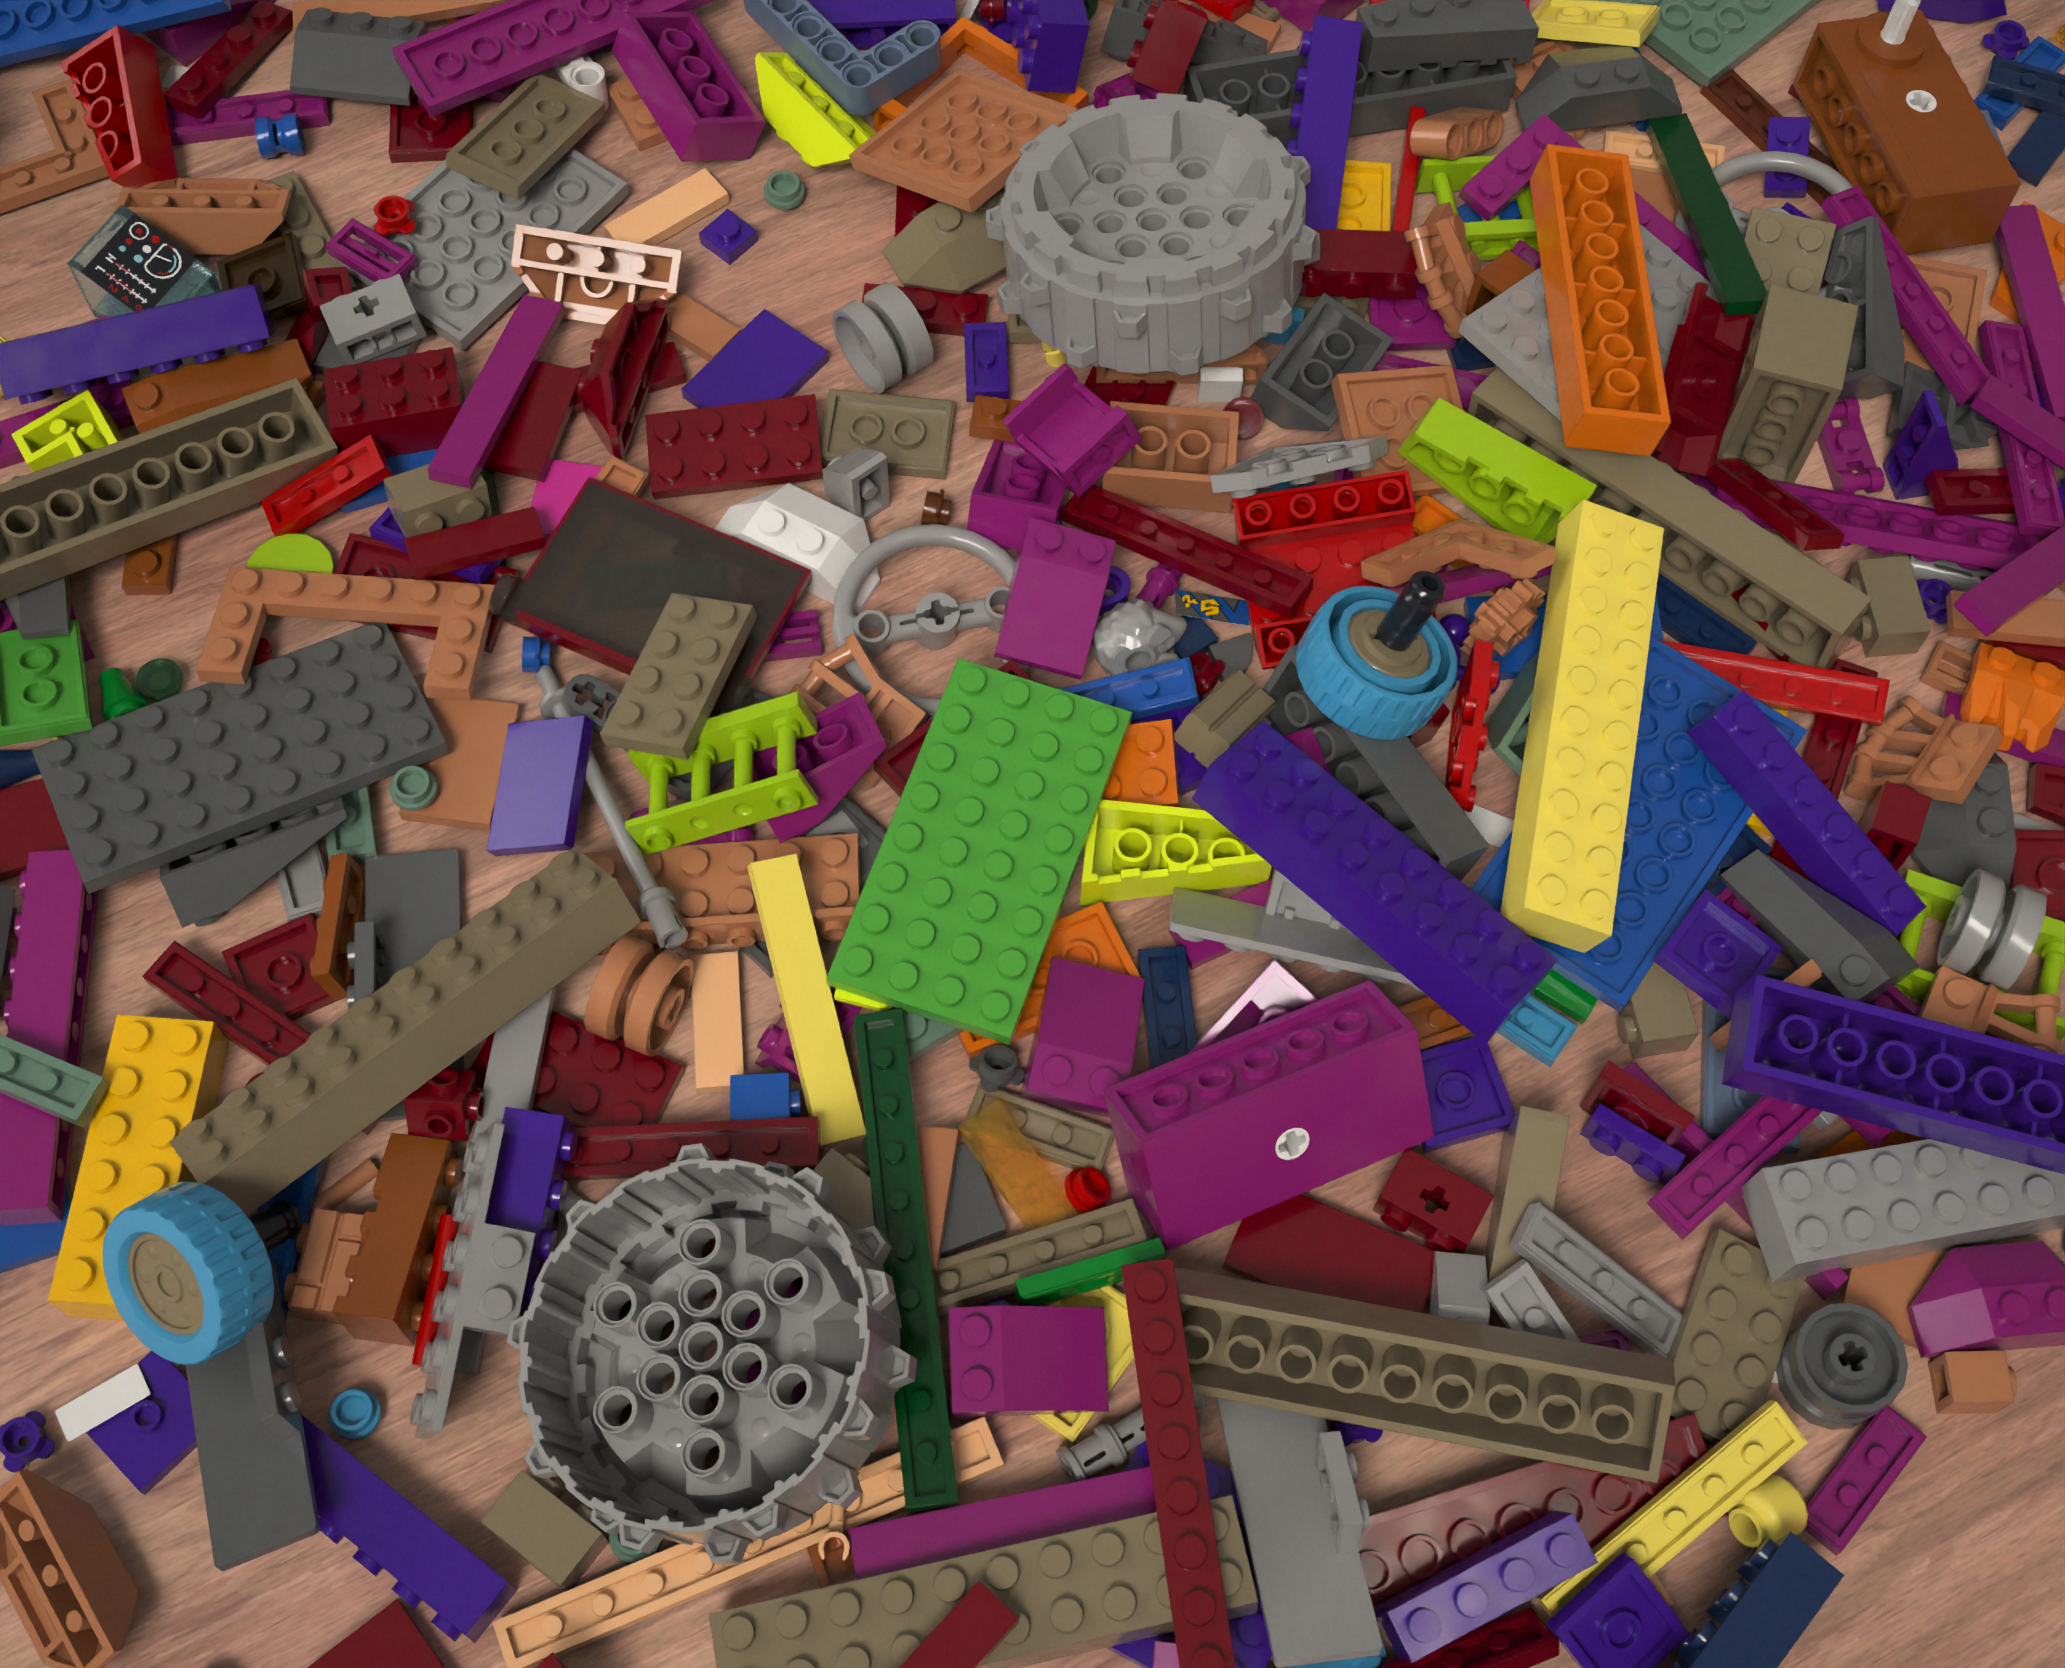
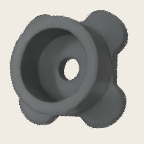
(996, 1067)

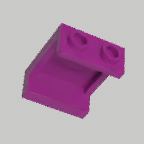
(1071, 430)

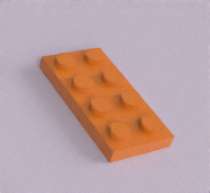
(1078, 937)

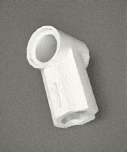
(585, 77)

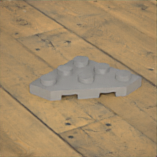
(1297, 464)

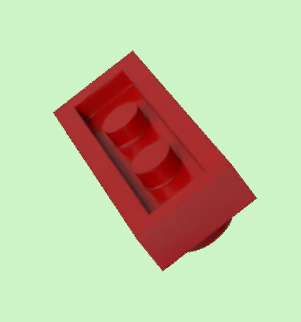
(326, 487)

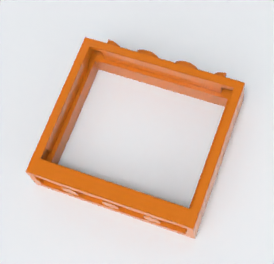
(987, 49)

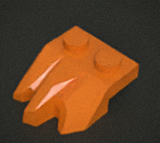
(2015, 695)

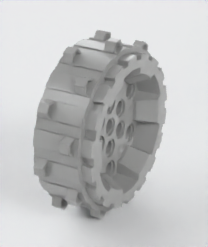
(1154, 234)
(590, 1361)

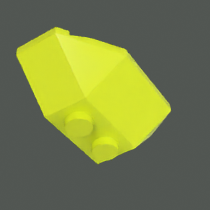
(807, 113)

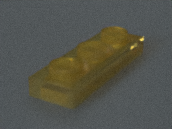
(1015, 1168)

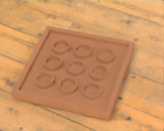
(959, 139)

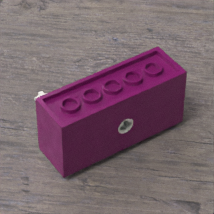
(1270, 1113)

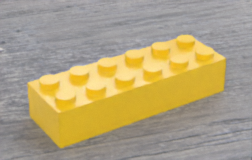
(159, 1082)

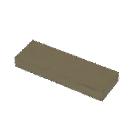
(1052, 1132)

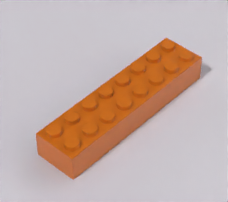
(1598, 302)

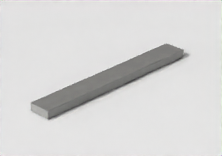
(508, 1083)

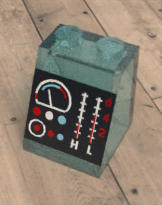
(136, 268)

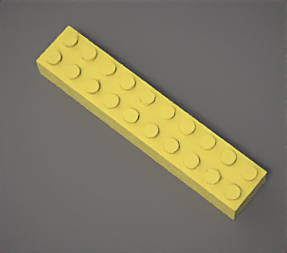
(1583, 729)

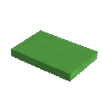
(43, 687)

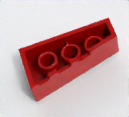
(124, 106)

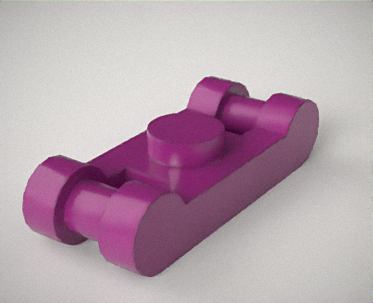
(1848, 450)

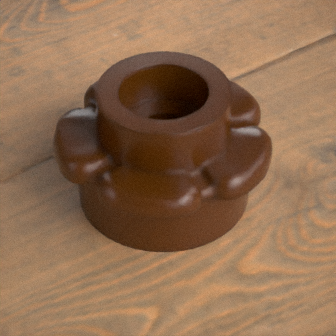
(936, 508)

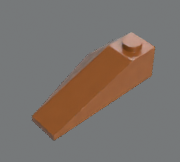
(208, 384)

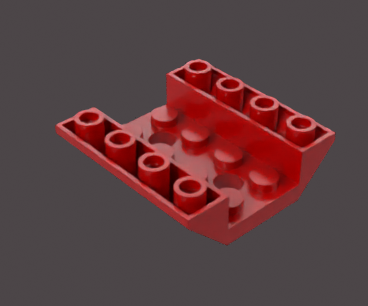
(1324, 535)

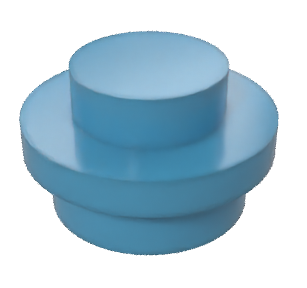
(355, 1413)

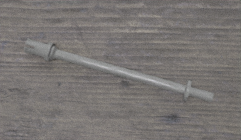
(655, 902)

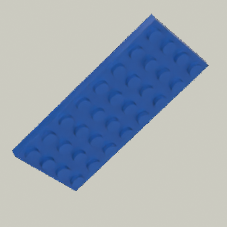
(1675, 830)

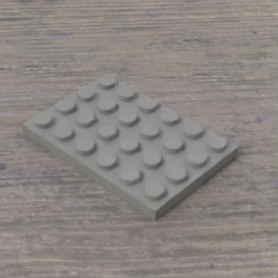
(469, 235)
(1516, 327)

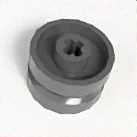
(1842, 1366)

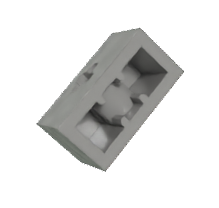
(373, 320)

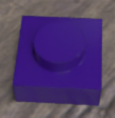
(728, 236)

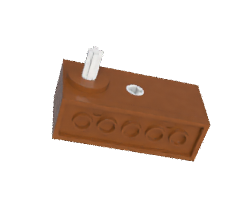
(1906, 129)

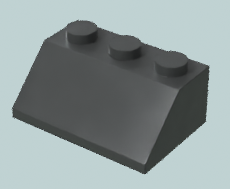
(352, 56)
(1328, 342)

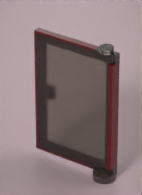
(618, 564)

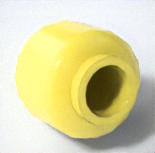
(1768, 1511)

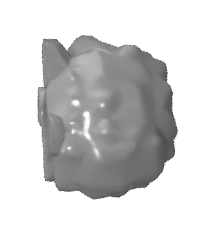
(1135, 637)

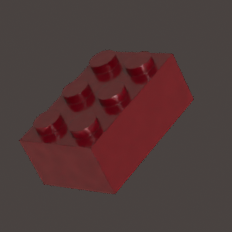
(397, 400)

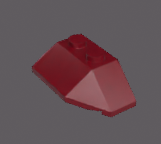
(623, 370)

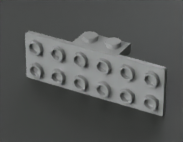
(1286, 927)
(483, 1284)
(1302, 1533)

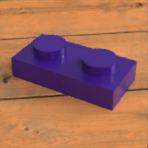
(1791, 136)
(986, 360)
(1621, 1138)

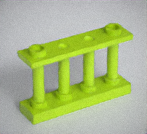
(1484, 237)
(726, 738)
(1939, 899)

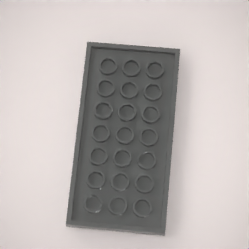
(237, 754)

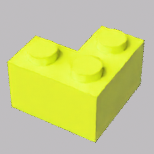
(67, 432)

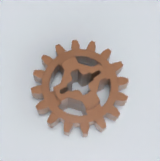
(1506, 617)

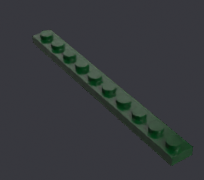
(902, 1217)

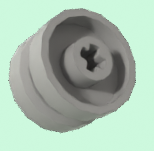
(882, 337)
(1992, 929)

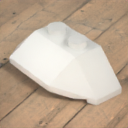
(806, 533)

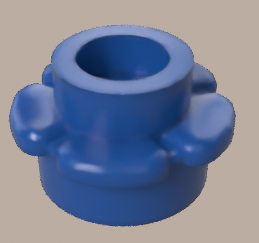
(535, 654)

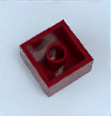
(1168, 45)

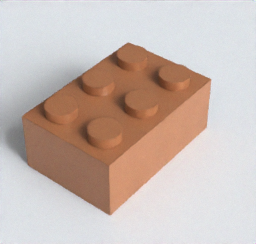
(1175, 457)

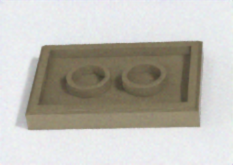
(907, 430)

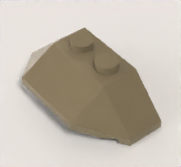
(947, 249)

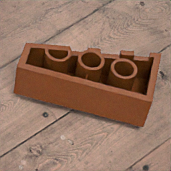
(399, 1240)

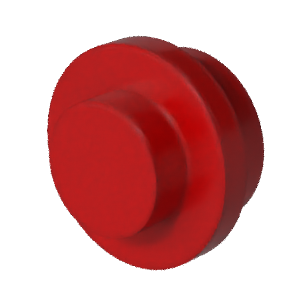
(1087, 1189)

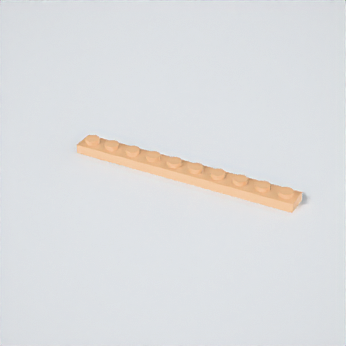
(687, 1572)

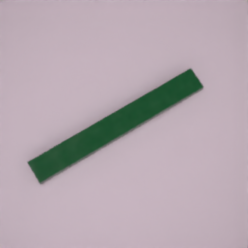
(1707, 215)

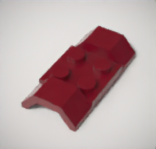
(1701, 382)

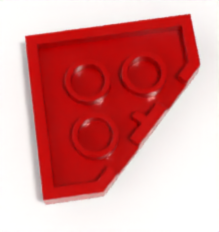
(1467, 728)

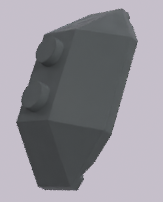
(1597, 89)
(1973, 833)

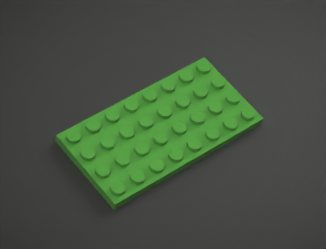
(981, 851)

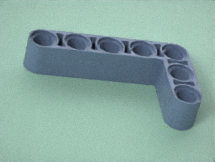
(852, 78)

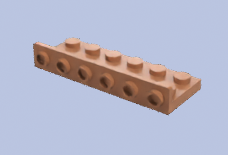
(717, 893)

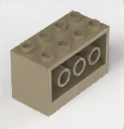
(1788, 381)

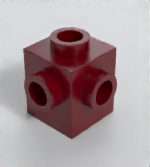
(445, 1106)

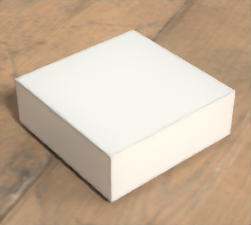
(1219, 384)

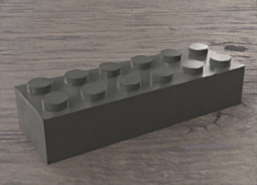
(1382, 774)

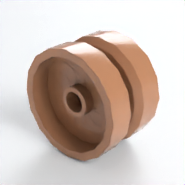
(639, 995)

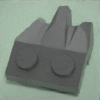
(1964, 424)

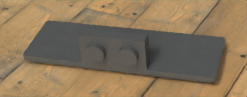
(408, 909)
(253, 1445)

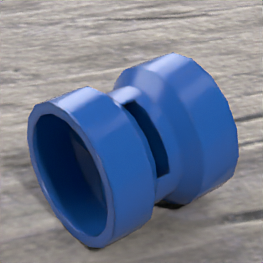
(279, 135)

